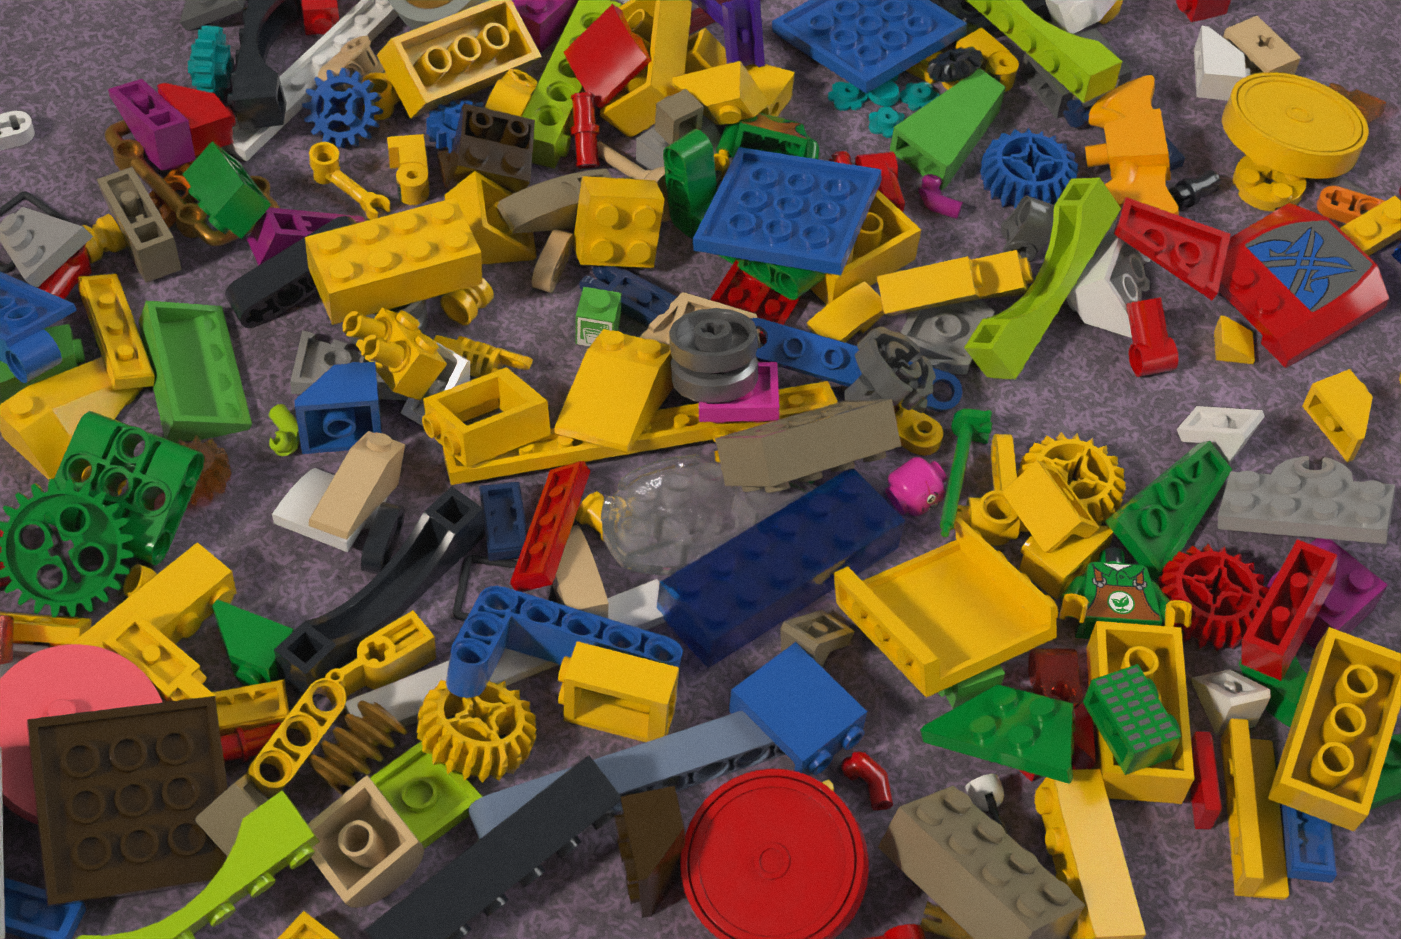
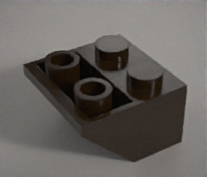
(494, 146)
(650, 845)

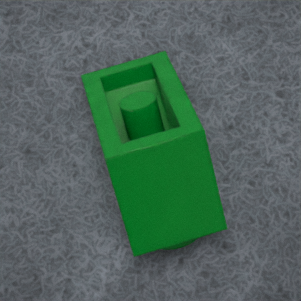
(249, 643)

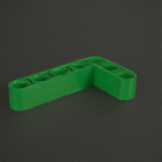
(690, 191)

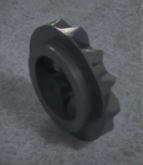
(955, 64)

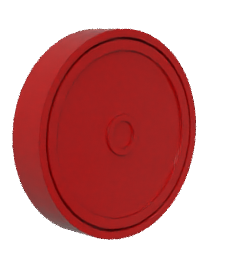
(774, 859)

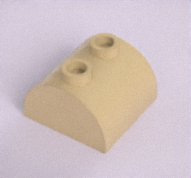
(364, 846)

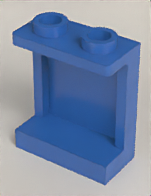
(800, 709)

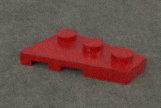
(1175, 243)

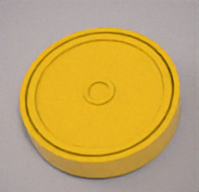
(1294, 125)

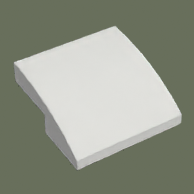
(301, 502)

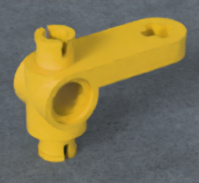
(981, 512)

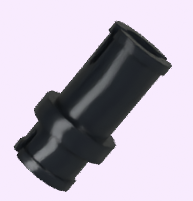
(1190, 191)

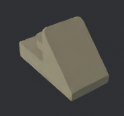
(816, 634)

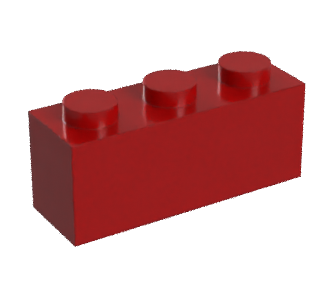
(1289, 609)

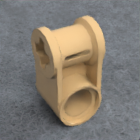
(354, 56)

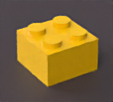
(618, 222)

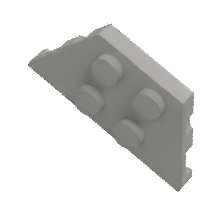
(944, 332)

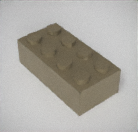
(808, 444)
(978, 870)

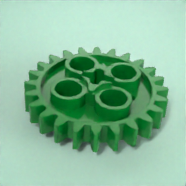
(100, 531)

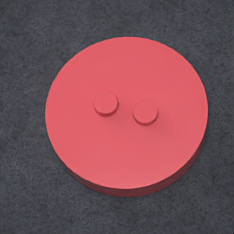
(54, 684)

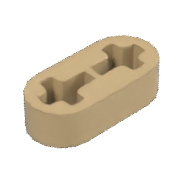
(552, 260)

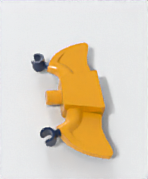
(1133, 144)

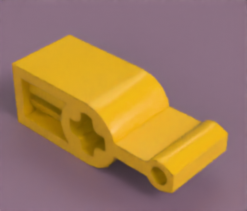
(388, 655)

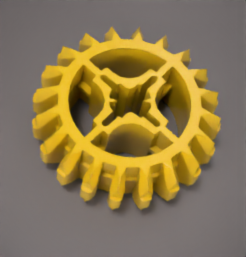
(1098, 478)
(471, 738)

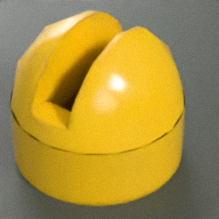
(137, 578)

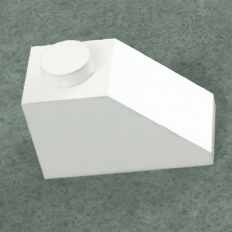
(1077, 14)
(1217, 65)

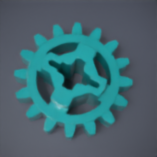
(211, 61)

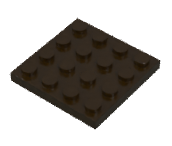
(124, 798)

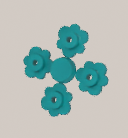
(882, 122)

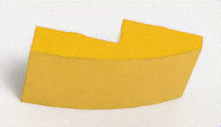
(848, 314)

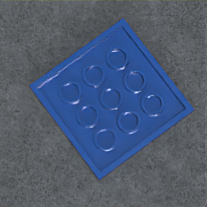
(869, 38)
(788, 211)

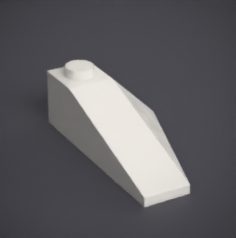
(1109, 283)

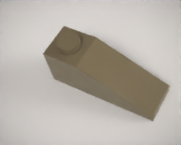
(141, 224)

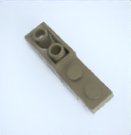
(546, 204)

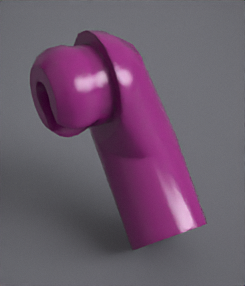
(934, 198)

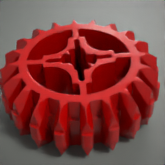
(1234, 588)

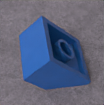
(339, 408)

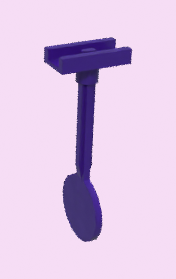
(741, 29)

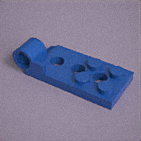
(23, 317)

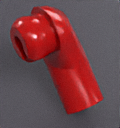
(876, 777)

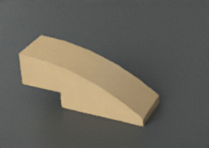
(578, 579)

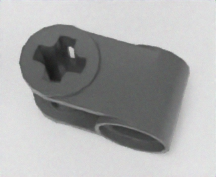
(1028, 227)

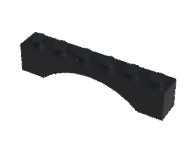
(257, 88)
(432, 548)

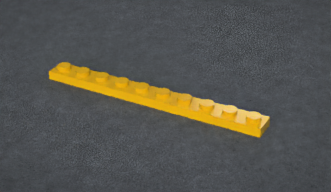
(666, 429)

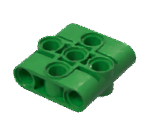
(159, 469)

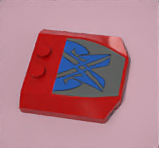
(1300, 281)

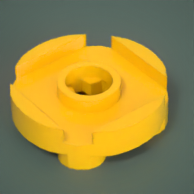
(1250, 179)

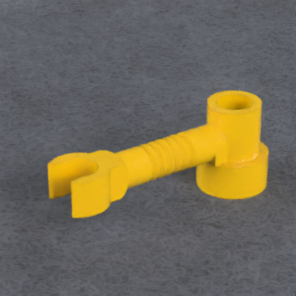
(326, 169)

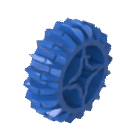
(1027, 166)

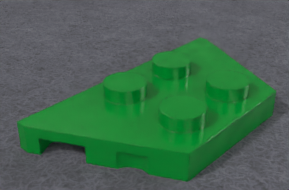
(1010, 730)

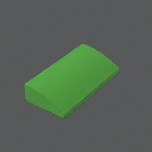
(193, 370)

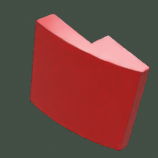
(607, 56)
(751, 295)

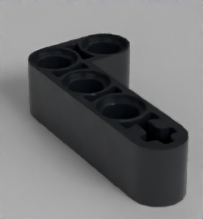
(276, 282)

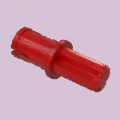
(246, 743)

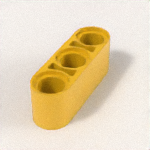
(310, 722)

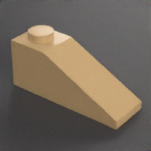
(360, 485)

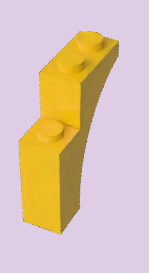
(955, 282)

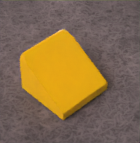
(1233, 342)

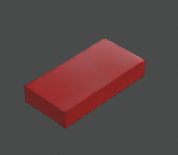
(1205, 787)

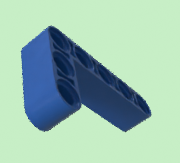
(542, 630)

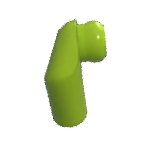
(288, 434)

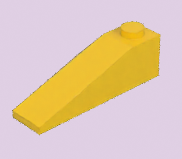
(45, 414)

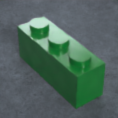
(225, 191)

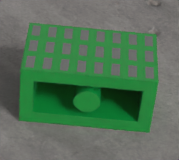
(1132, 719)

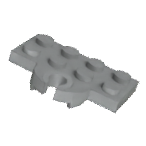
(1308, 503)

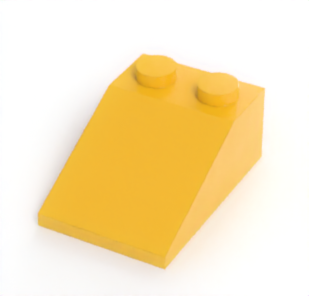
(616, 390)

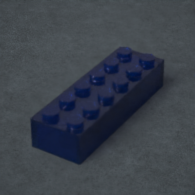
(778, 566)

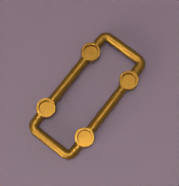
(189, 217)

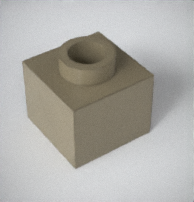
(678, 116)

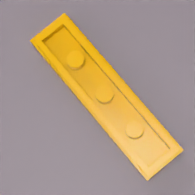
(115, 332)

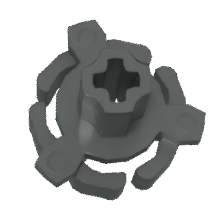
(886, 371)

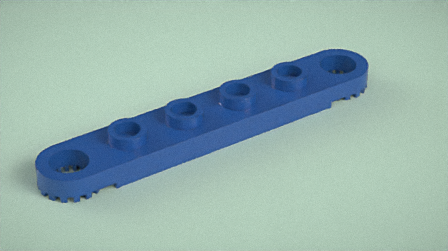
(829, 359)

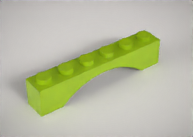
(1075, 61)
(1079, 224)
(264, 845)

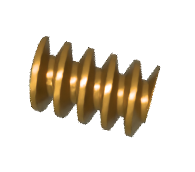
(356, 745)

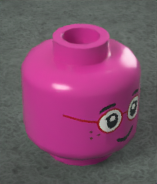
(916, 486)

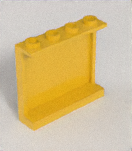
(949, 611)

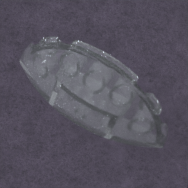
(681, 511)

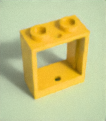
(521, 422)
(618, 692)

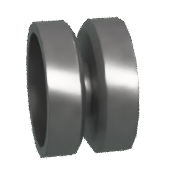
(713, 355)

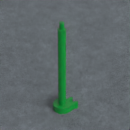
(967, 426)

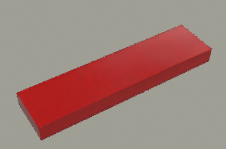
(550, 527)

